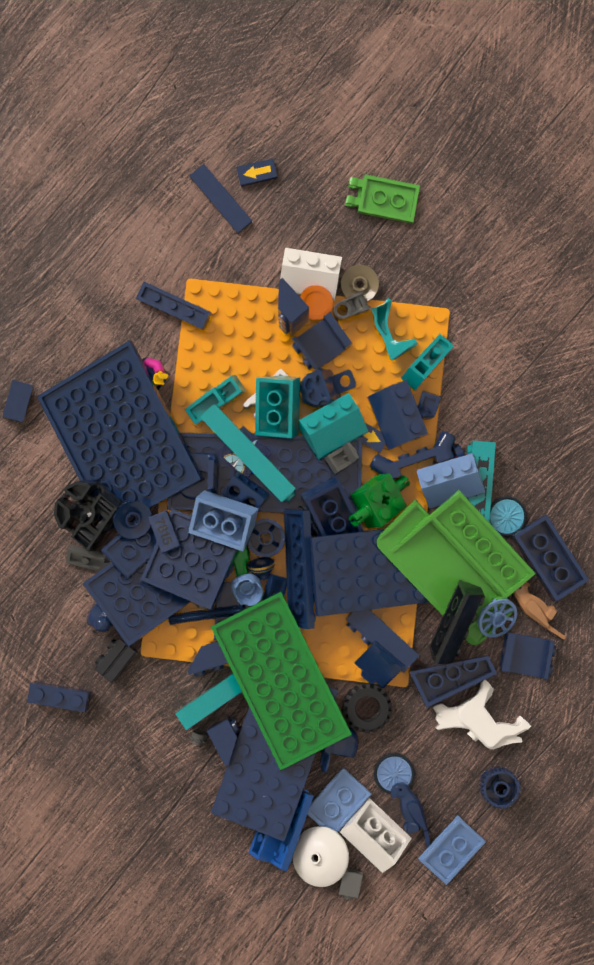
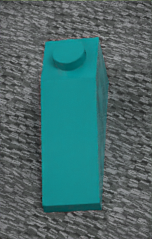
(427, 361)

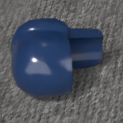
(346, 747)

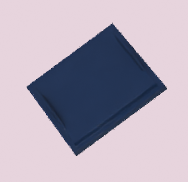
(378, 665)

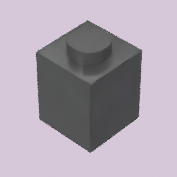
(350, 883)

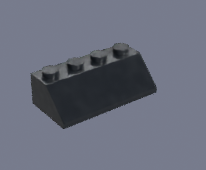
(455, 622)

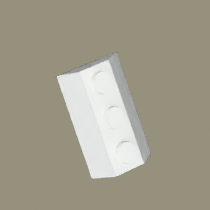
(308, 268)
(376, 835)

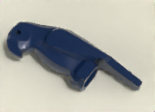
(411, 810)

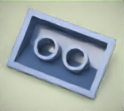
(448, 477)
(222, 520)

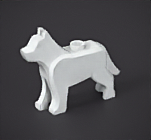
(474, 716)

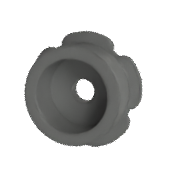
(198, 737)

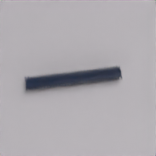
(205, 614)

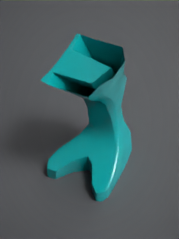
(394, 348)

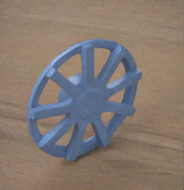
(497, 617)

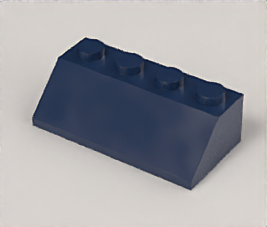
(292, 310)

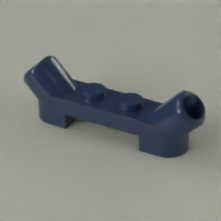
(440, 452)

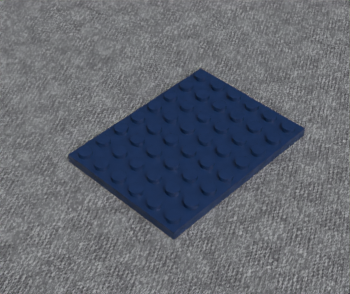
(120, 430)

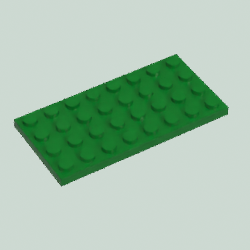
(281, 680)

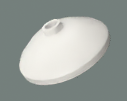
(331, 853)

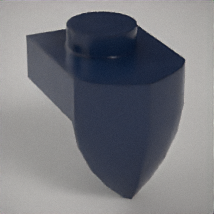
(428, 405)

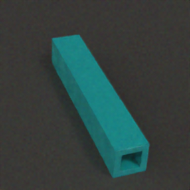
(248, 453)

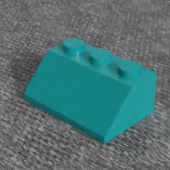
(277, 406)
(333, 426)

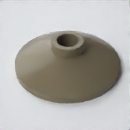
(360, 273)

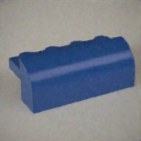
(277, 851)

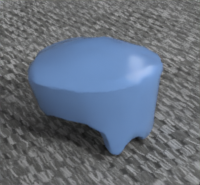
(247, 589)

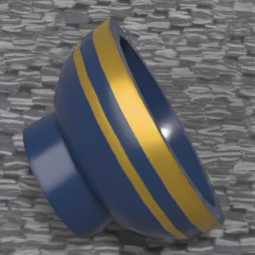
(261, 567)

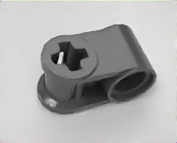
(352, 305)

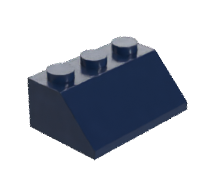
(397, 415)

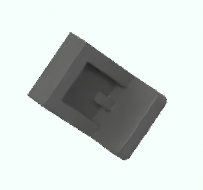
(342, 458)

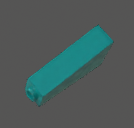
(208, 701)

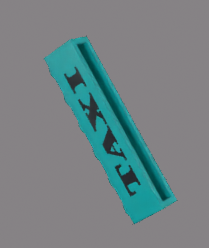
(485, 457)

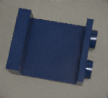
(321, 343)
(527, 655)

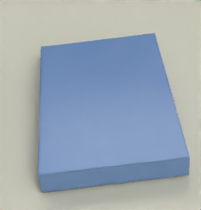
(338, 801)
(452, 850)

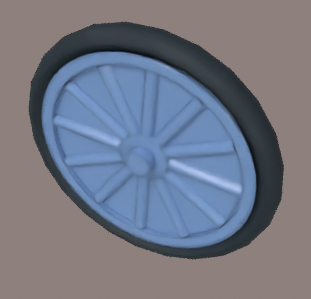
(392, 770)

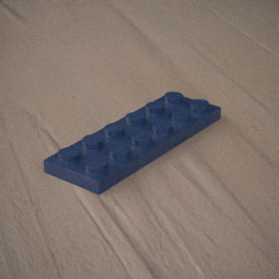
(299, 567)

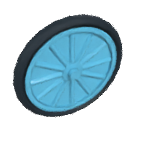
(507, 515)

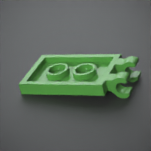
(384, 198)

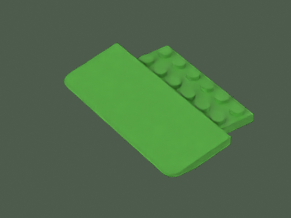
(452, 547)

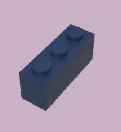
(59, 696)

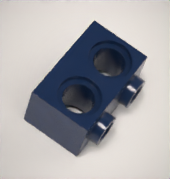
(247, 489)

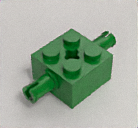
(378, 500)

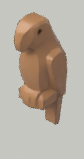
(536, 608)

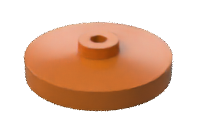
(318, 300)

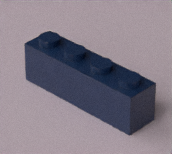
(376, 630)

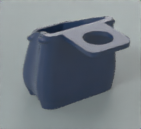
(324, 387)

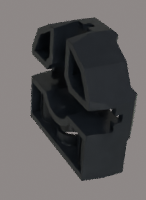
(104, 505)

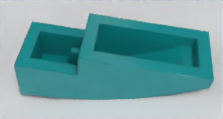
(219, 395)

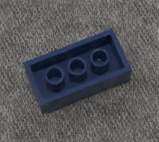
(330, 508)
(549, 558)

